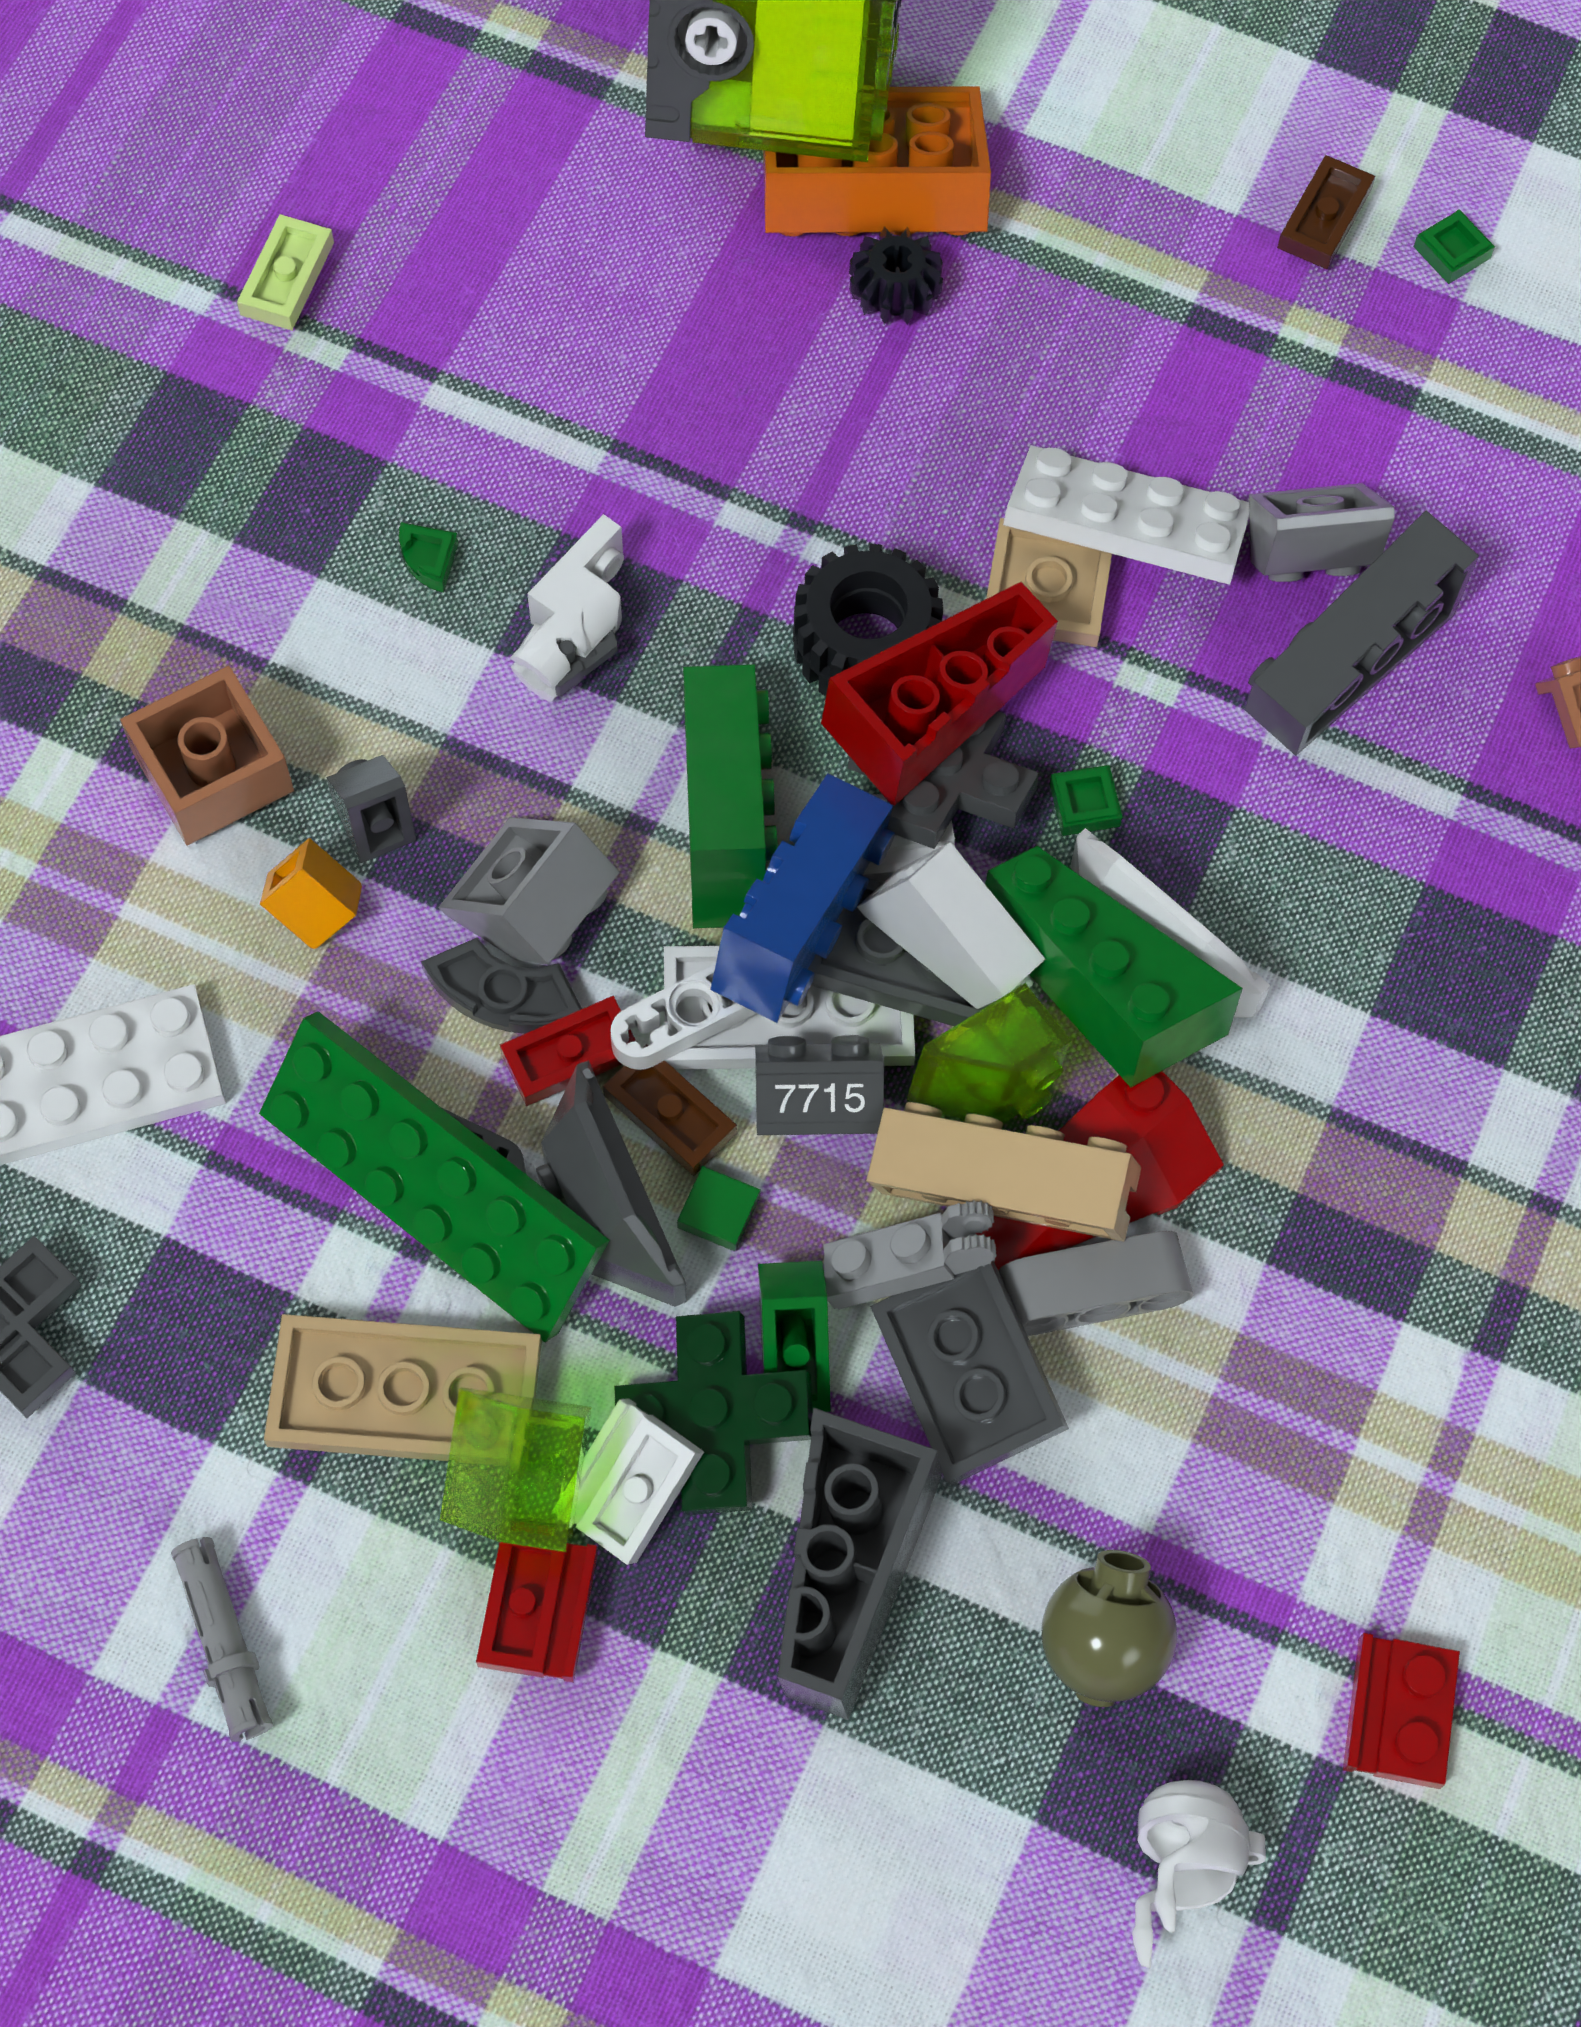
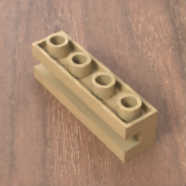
(1018, 1174)

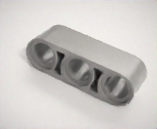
(1098, 1282)

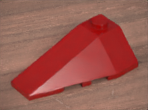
(1160, 1134)

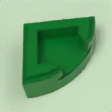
(428, 554)

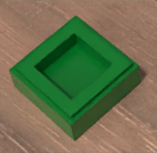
(1454, 246)
(1085, 800)
(718, 1208)

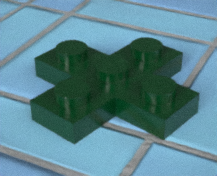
(723, 1409)

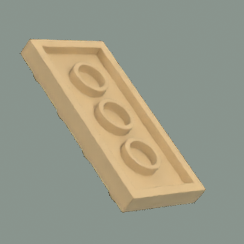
(386, 1383)

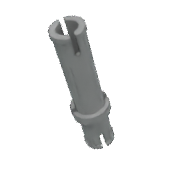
(229, 1662)

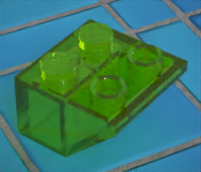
(515, 1468)

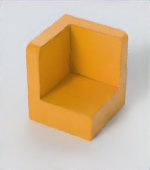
(311, 894)

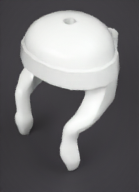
(1200, 1850)

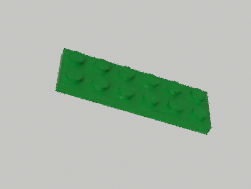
(433, 1176)

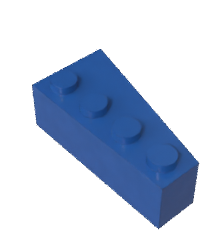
(803, 892)

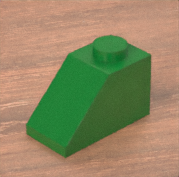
(796, 1323)

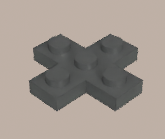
(968, 782)
(30, 1290)

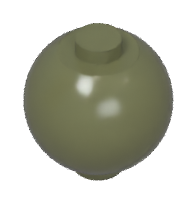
(1109, 1630)

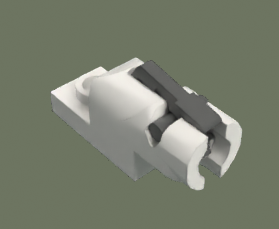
(573, 614)

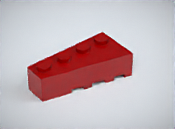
(934, 690)

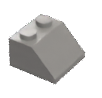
(1317, 530)
(531, 888)

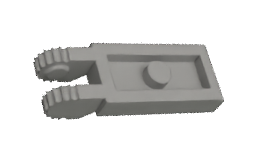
(908, 1255)

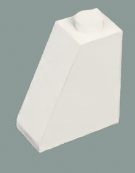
(954, 926)

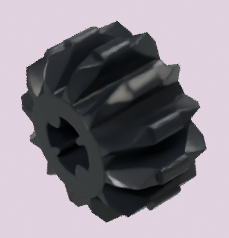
(895, 275)

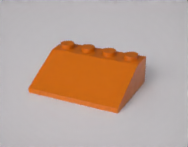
(921, 176)

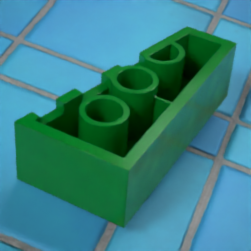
(726, 788)
(1112, 971)

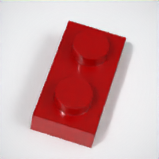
(547, 1056)

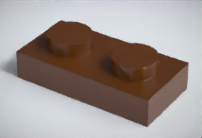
(1326, 212)
(671, 1113)

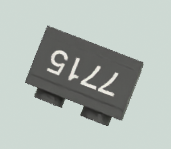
(819, 1086)

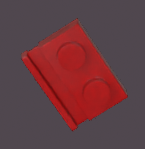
(537, 1610)
(1401, 1711)

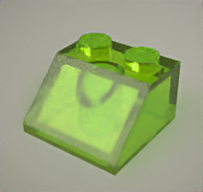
(994, 1061)

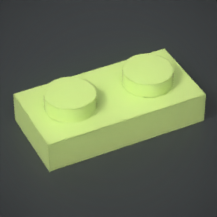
(285, 272)

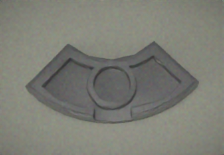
(497, 992)

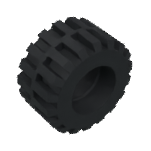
(857, 585)

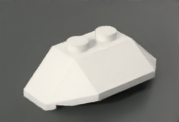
(1132, 889)

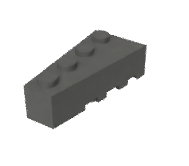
(1362, 634)
(851, 1552)

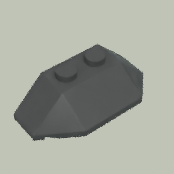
(597, 1180)

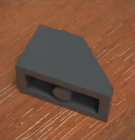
(372, 807)

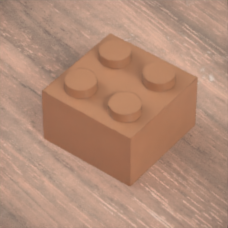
(207, 755)

